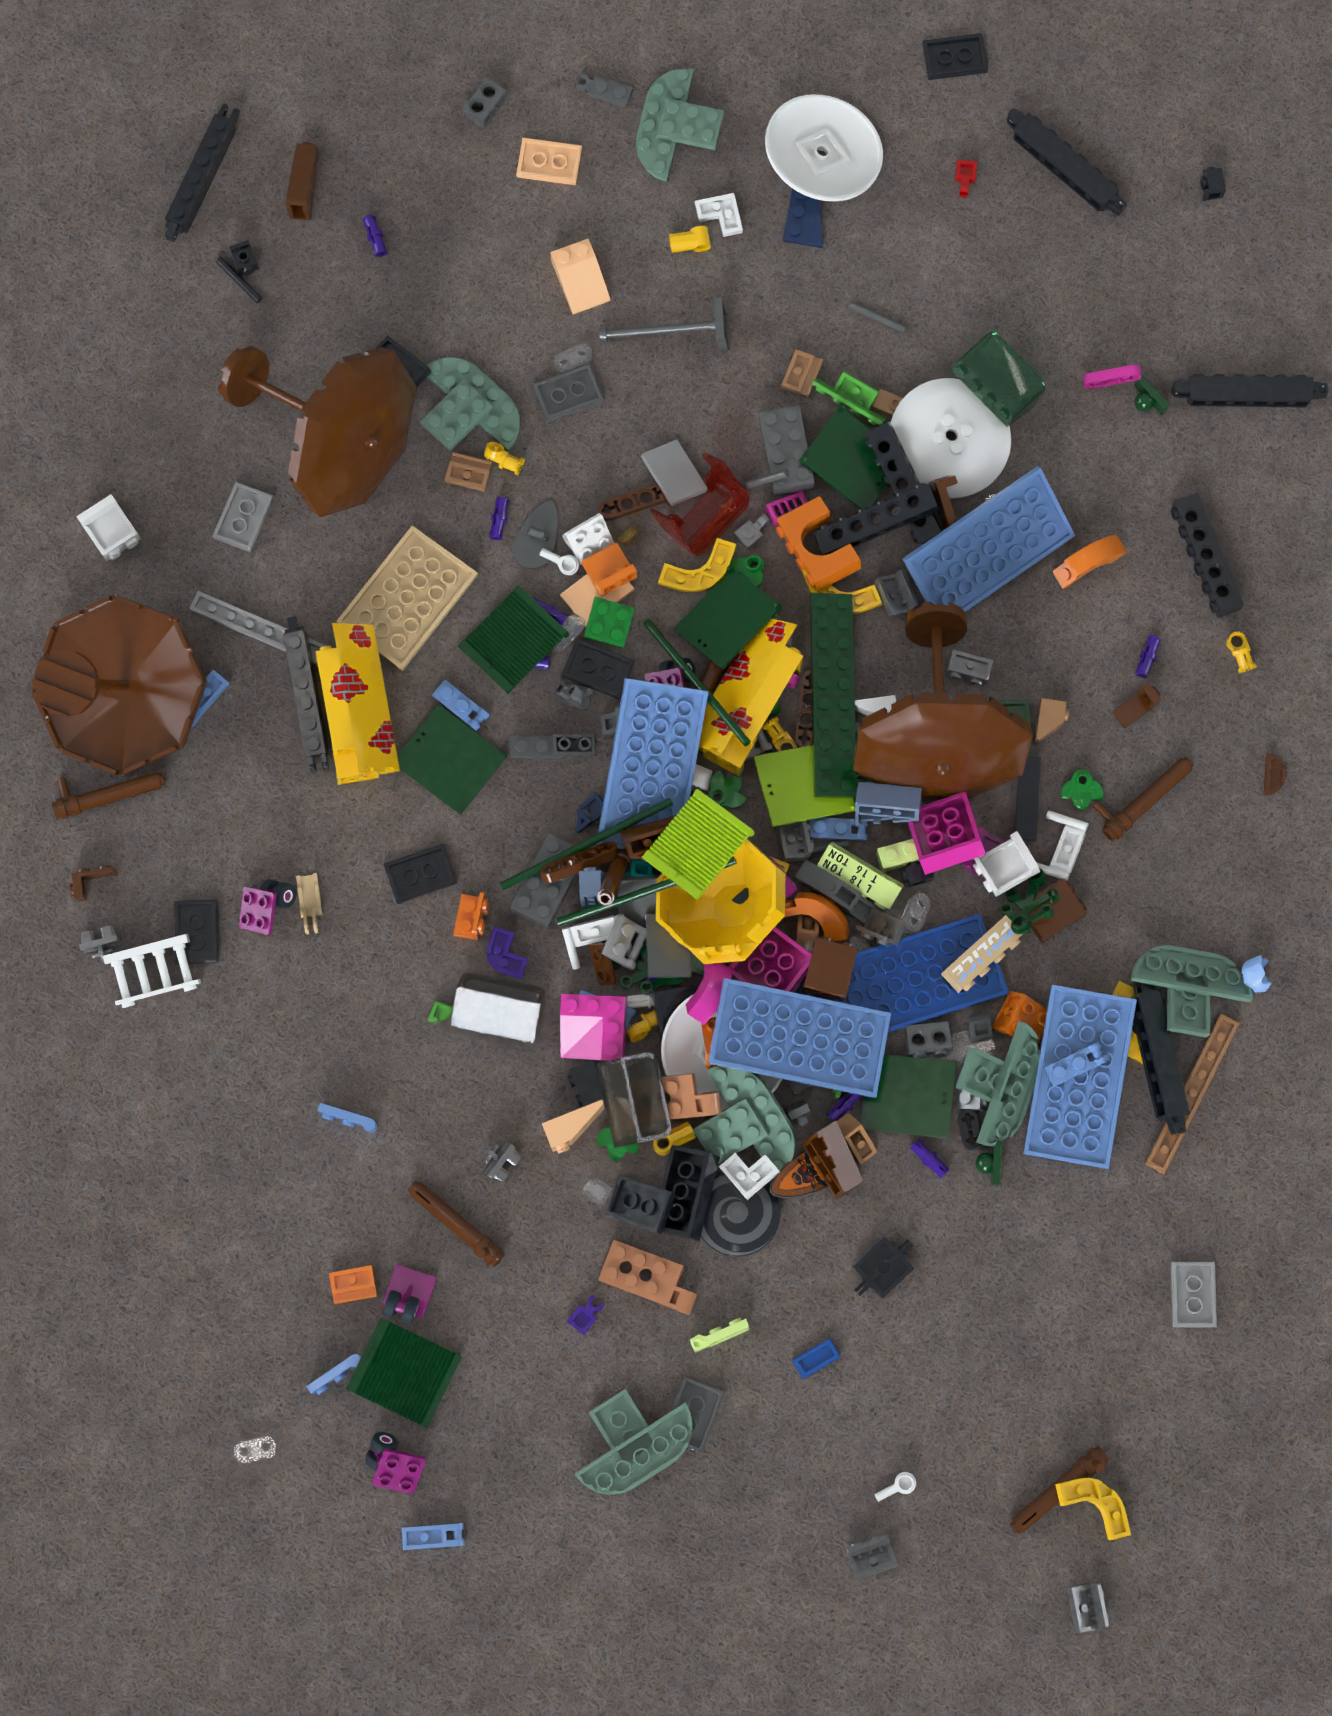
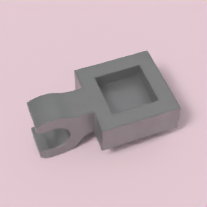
(750, 533)

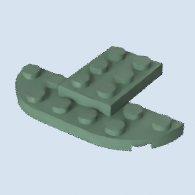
(672, 120)
(469, 401)
(1189, 982)
(1003, 1084)
(750, 1119)
(635, 1447)

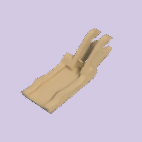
(309, 899)

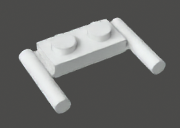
(1068, 846)
(588, 933)

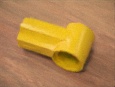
(695, 239)
(678, 1136)

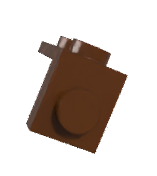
(1138, 705)
(77, 889)

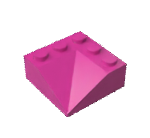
(946, 833)
(774, 963)
(593, 1026)

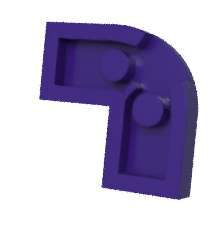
(499, 955)

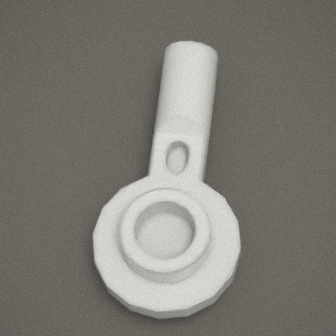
(567, 564)
(904, 1483)

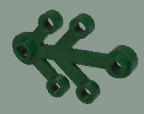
(1023, 923)
(640, 976)

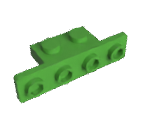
(854, 394)

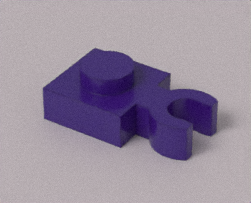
(583, 1317)

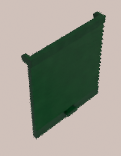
(845, 460)
(727, 618)
(513, 639)
(449, 759)
(912, 1097)
(403, 1372)

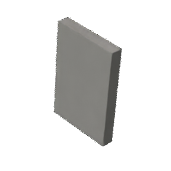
(674, 472)
(243, 517)
(1193, 1294)

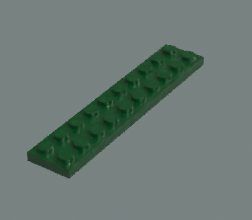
(833, 695)

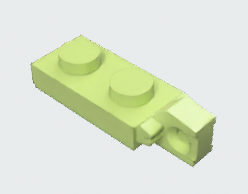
(719, 1335)

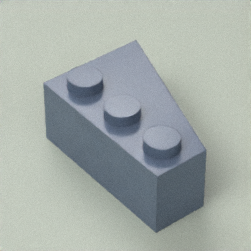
(886, 802)
(590, 883)

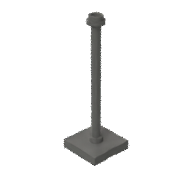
(718, 324)

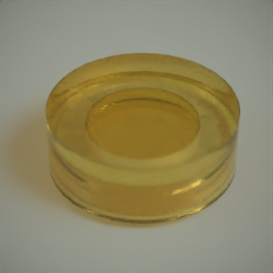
(628, 535)

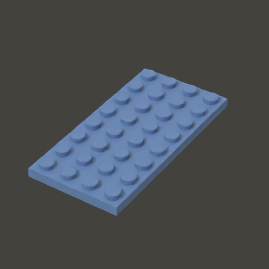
(991, 544)
(652, 752)
(799, 1038)
(1080, 1115)

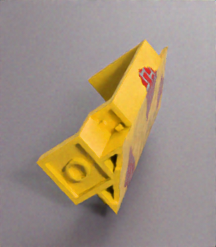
(749, 694)
(357, 705)

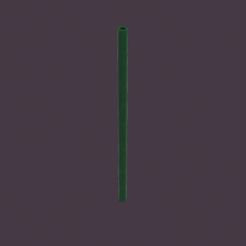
(697, 682)
(588, 842)
(624, 899)

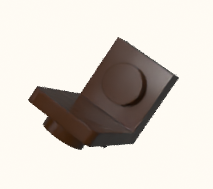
(602, 964)

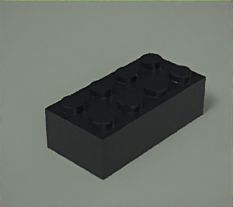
(690, 1176)

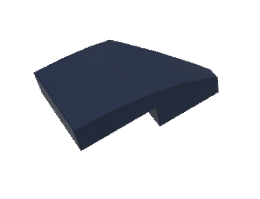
(589, 812)

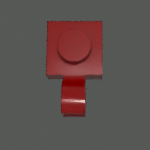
(965, 174)

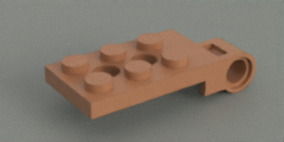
(686, 1101)
(660, 1288)

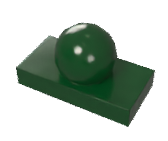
(1149, 397)
(991, 1163)

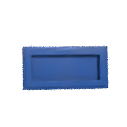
(816, 1358)

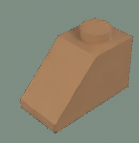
(1050, 718)
(807, 931)
(856, 1138)

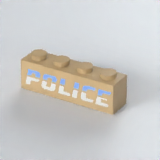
(981, 955)

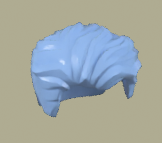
(1254, 974)

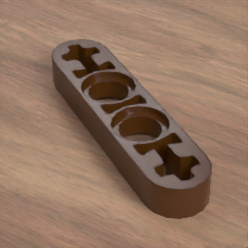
(635, 497)
(802, 710)
(577, 862)

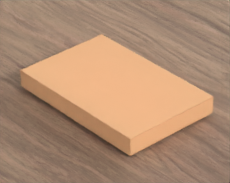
(549, 161)
(581, 595)

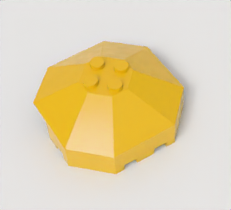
(714, 924)

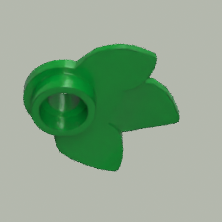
(744, 566)
(727, 789)
(1082, 793)
(605, 1139)

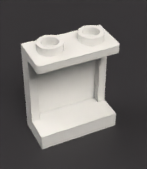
(109, 528)
(1006, 865)

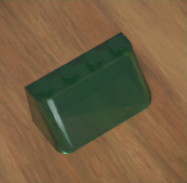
(1000, 378)

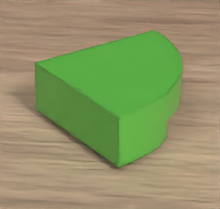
(440, 1012)

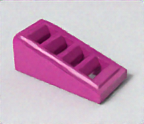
(770, 508)

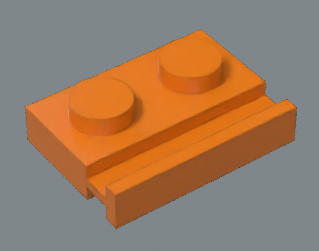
(353, 1284)

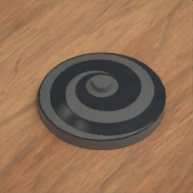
(736, 1224)

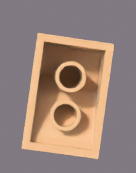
(580, 276)
(569, 1127)

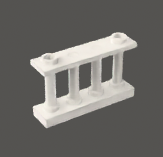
(137, 955)

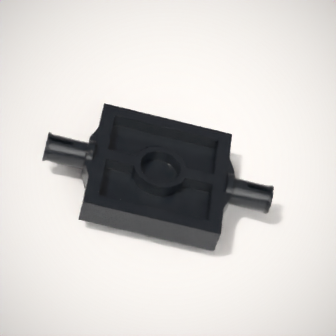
(883, 1267)

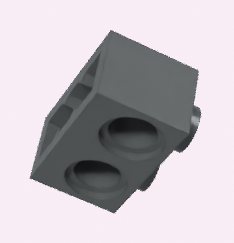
(489, 105)
(926, 1033)

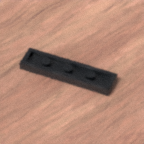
(1028, 799)

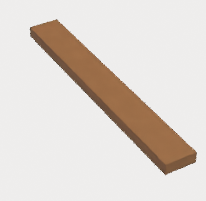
(1194, 1089)

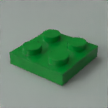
(609, 622)

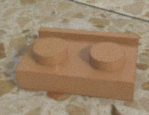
(801, 373)
(468, 472)

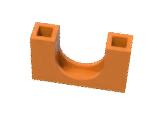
(820, 570)

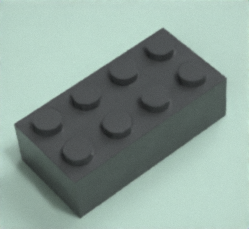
(783, 447)
(542, 900)

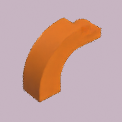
(1088, 558)
(823, 910)

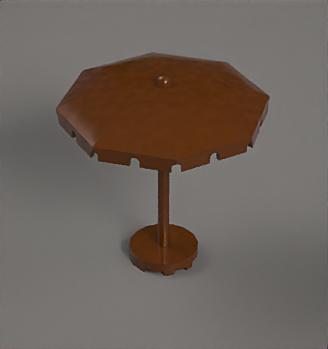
(348, 430)
(118, 685)
(939, 740)

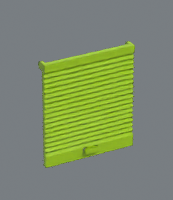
(792, 788)
(697, 844)

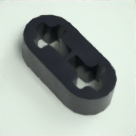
(964, 1131)

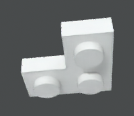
(721, 208)
(750, 1179)

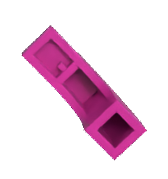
(706, 998)

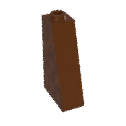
(302, 181)

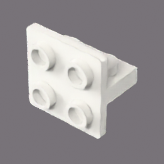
(588, 537)

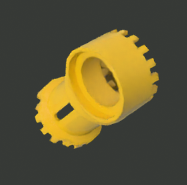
(497, 454)
(1241, 653)
(778, 735)
(641, 1029)

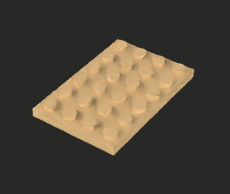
(409, 596)

